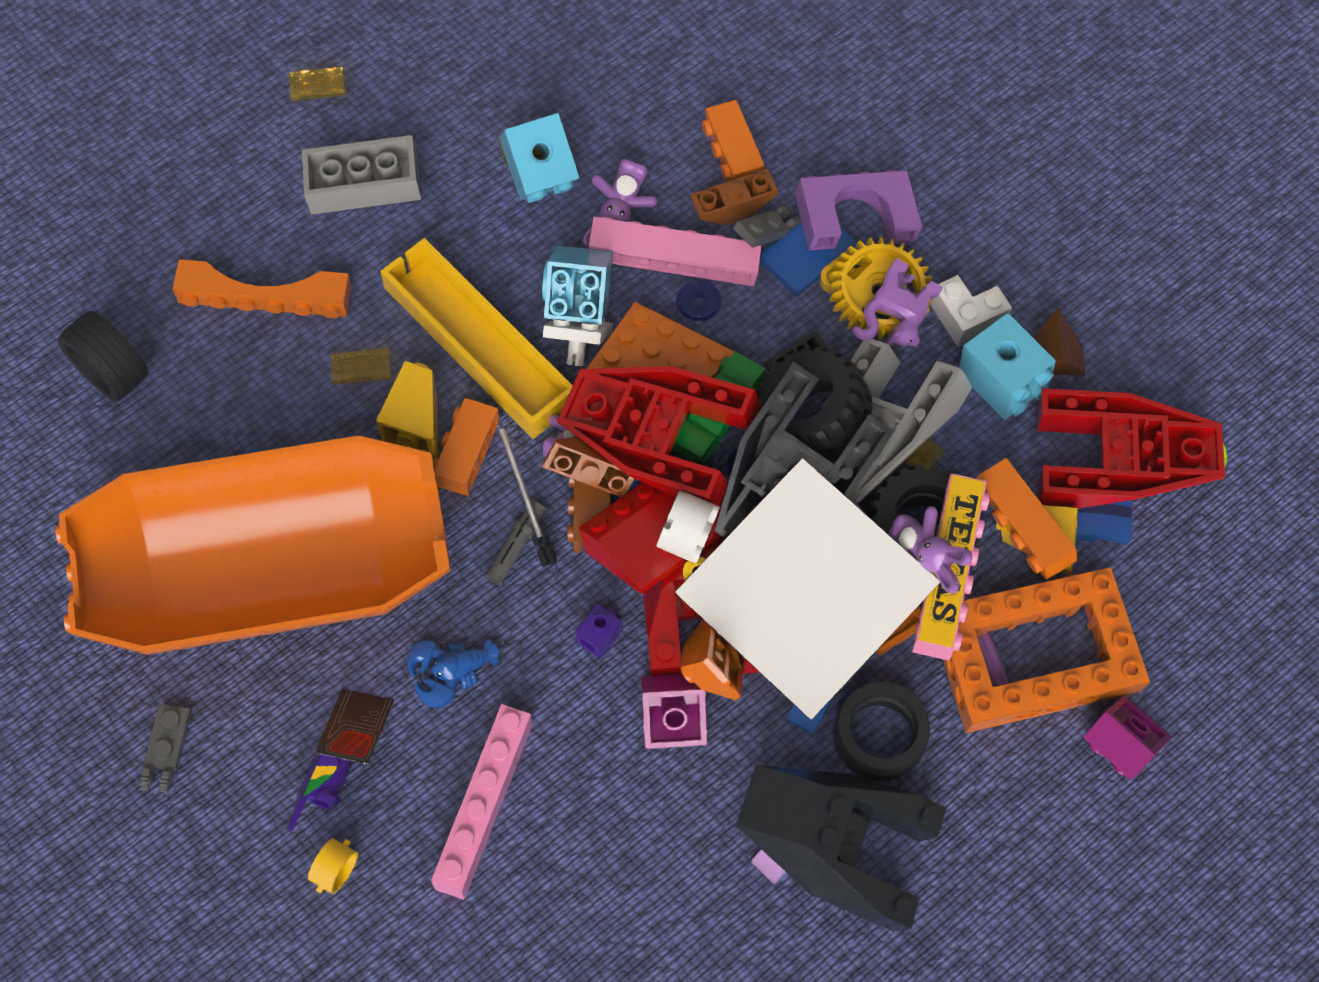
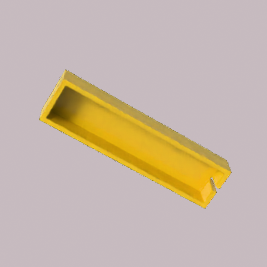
(477, 337)

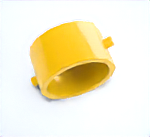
(333, 865)

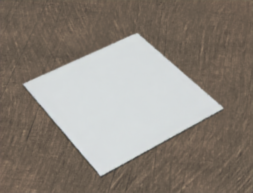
(807, 588)

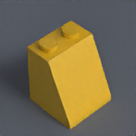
(411, 410)

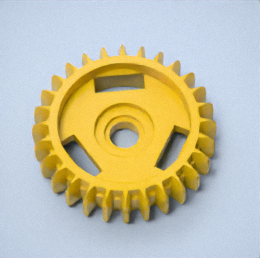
(855, 294)

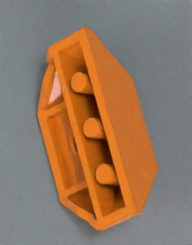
(712, 662)

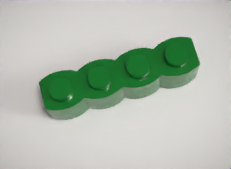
(701, 435)

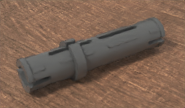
(515, 543)

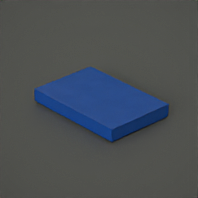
(797, 266)

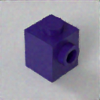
(599, 630)

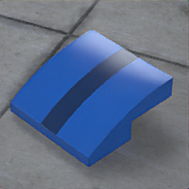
(1106, 522)

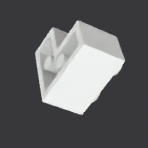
(968, 315)

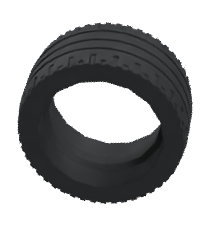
(103, 355)
(890, 696)

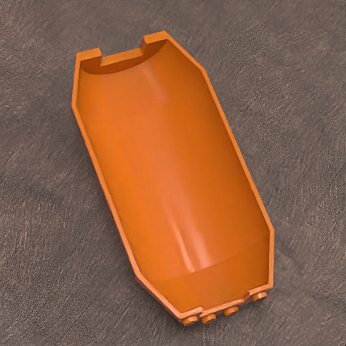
(253, 544)

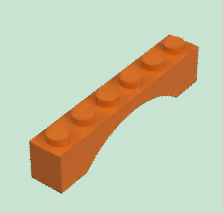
(318, 295)

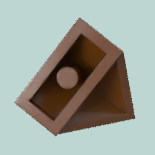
(1062, 345)

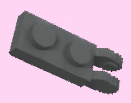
(766, 226)
(166, 745)

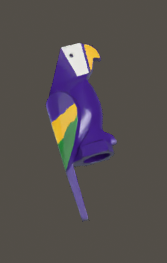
(321, 784)

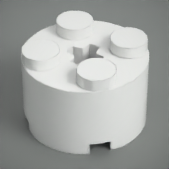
(687, 526)

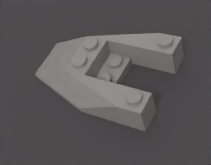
(930, 409)

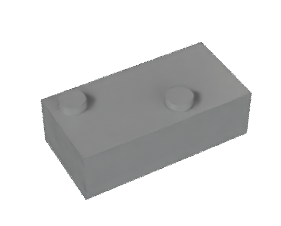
(361, 174)

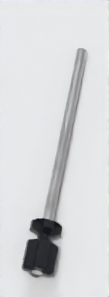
(545, 553)

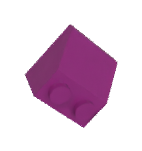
(673, 712)
(1127, 737)

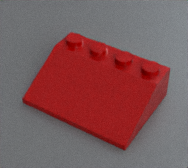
(627, 537)

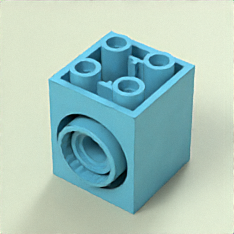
(534, 176)
(577, 284)
(1007, 366)

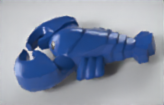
(450, 667)

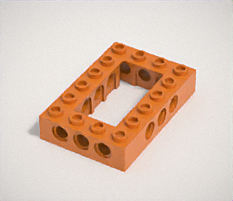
(1117, 675)

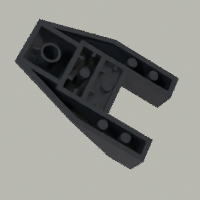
(770, 452)
(816, 828)

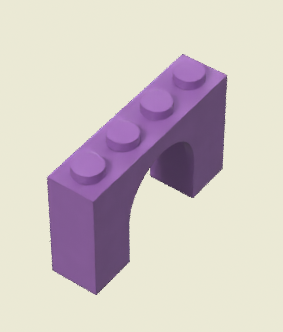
(886, 191)

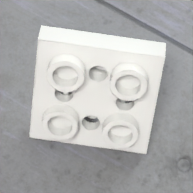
(578, 335)

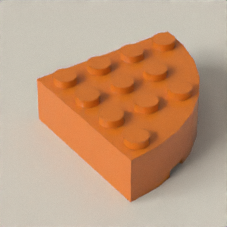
(654, 341)

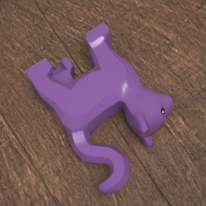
(899, 303)

